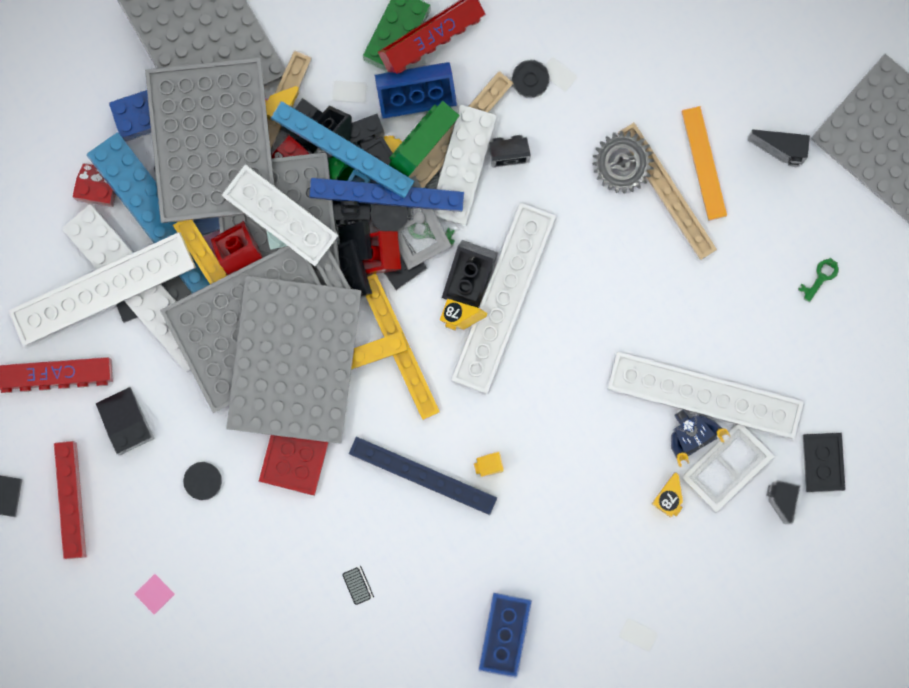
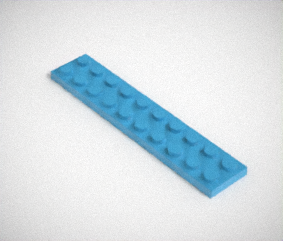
(139, 195)

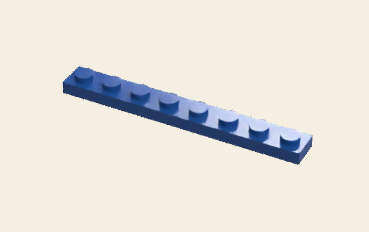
(378, 194)

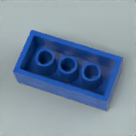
(415, 90)
(132, 116)
(505, 635)

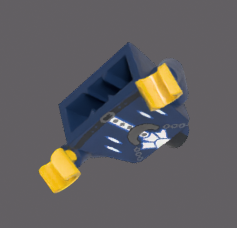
(693, 435)

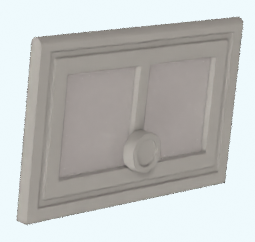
(421, 235)

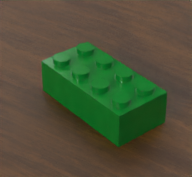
(397, 20)
(423, 138)

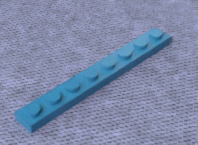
(342, 149)

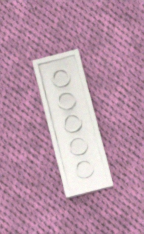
(465, 158)
(279, 215)

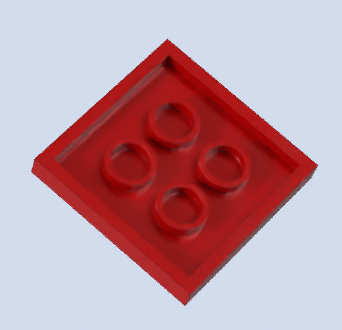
(293, 463)

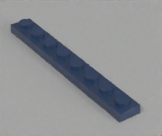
(423, 475)

